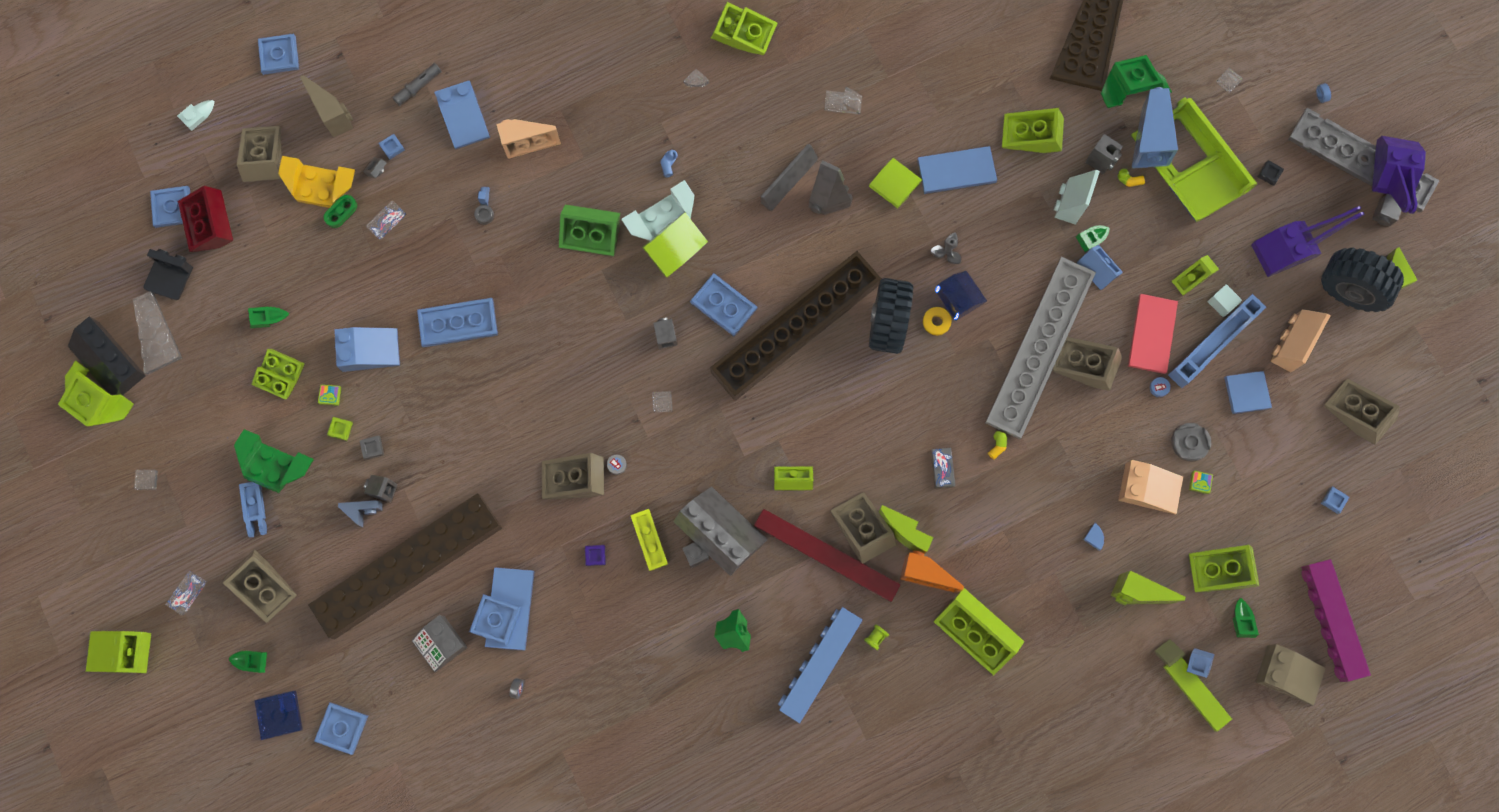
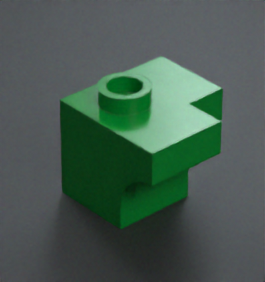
(733, 632)

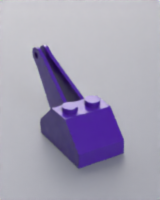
(1398, 170)
(1295, 244)

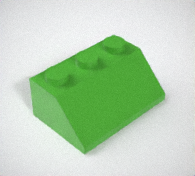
(589, 230)

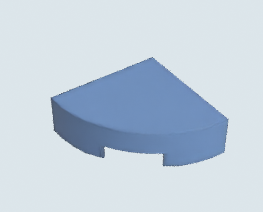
(483, 195)
(1095, 537)

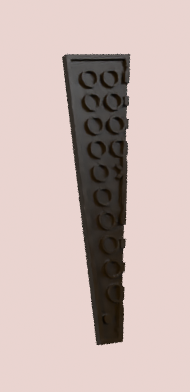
(1089, 45)

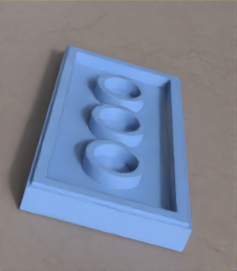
(957, 170)
(457, 322)
(515, 588)

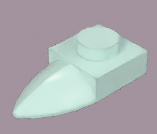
(194, 115)

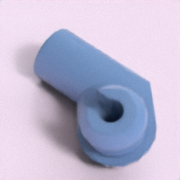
(667, 161)

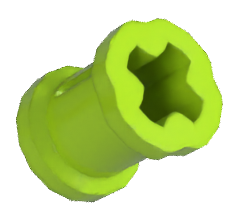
(876, 637)

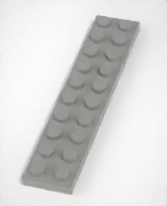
(1040, 348)

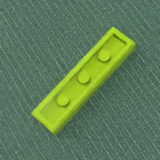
(1198, 695)

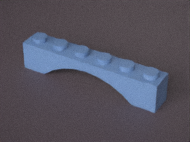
(1216, 341)

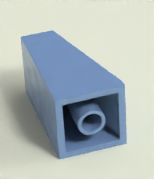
(1156, 131)

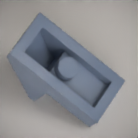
(355, 509)

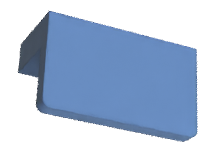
(1102, 264)

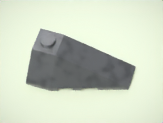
(829, 191)

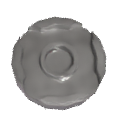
(1191, 442)

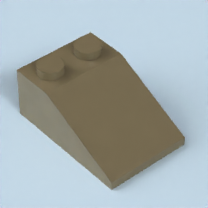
(333, 114)
(260, 153)
(1088, 363)
(1363, 410)
(573, 477)
(863, 527)
(259, 586)
(1290, 674)

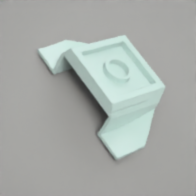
(661, 214)

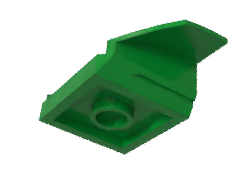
(1130, 78)
(268, 465)

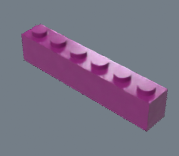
(1335, 621)

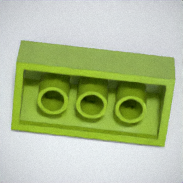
(979, 631)

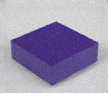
(595, 555)

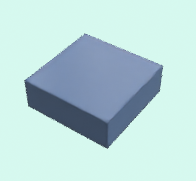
(391, 146)
(1335, 500)

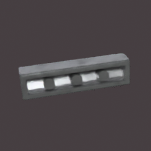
(789, 177)

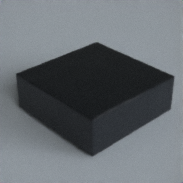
(1270, 172)

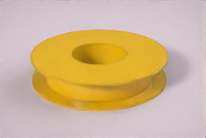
(937, 312)

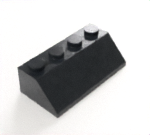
(104, 357)

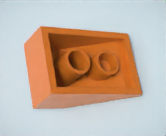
(926, 572)

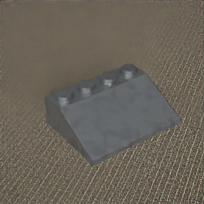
(719, 530)

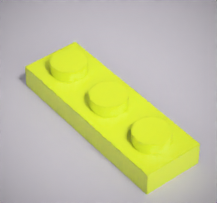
(649, 540)

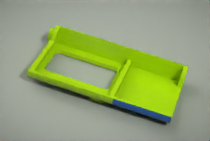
(1213, 180)

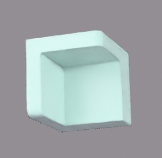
(1224, 300)

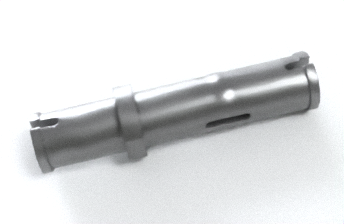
(414, 86)

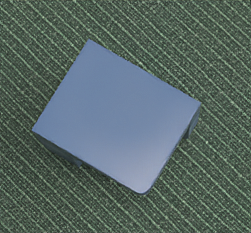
(1200, 662)

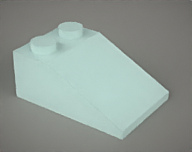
(1075, 196)

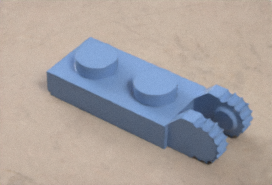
(253, 507)

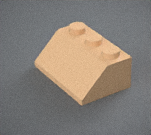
(1299, 339)

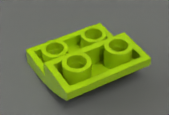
(895, 183)
(278, 374)

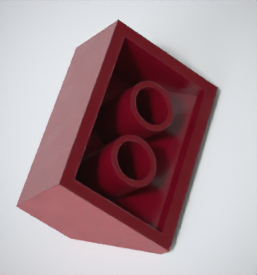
(205, 219)

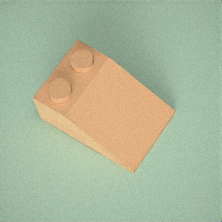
(525, 137)
(1150, 487)

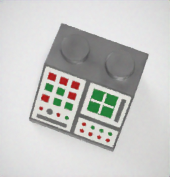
(439, 643)

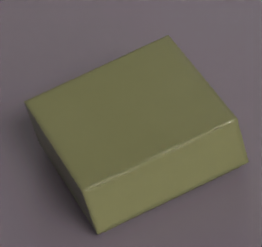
(1169, 653)

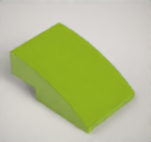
(744, 29)
(675, 244)
(905, 530)

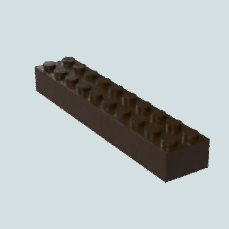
(795, 325)
(404, 566)

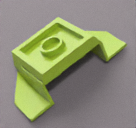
(89, 401)

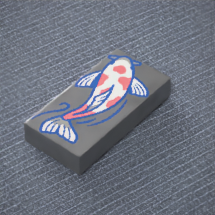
(943, 468)

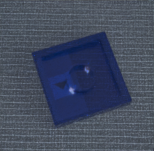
(278, 715)

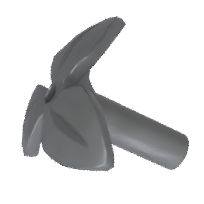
(950, 243)

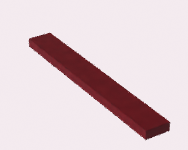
(827, 555)

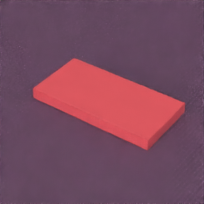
(1152, 334)

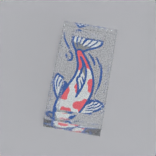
(386, 220)
(186, 593)

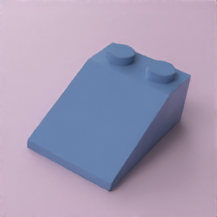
(462, 114)
(366, 348)

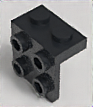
(167, 274)

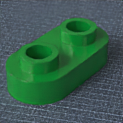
(338, 210)

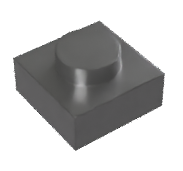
(375, 167)
(371, 447)

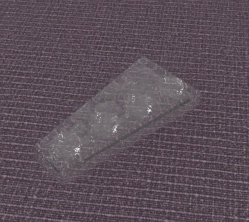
(155, 336)

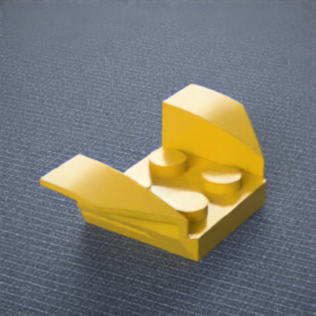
(315, 184)

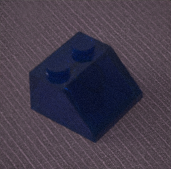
(960, 294)

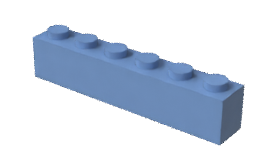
(820, 664)

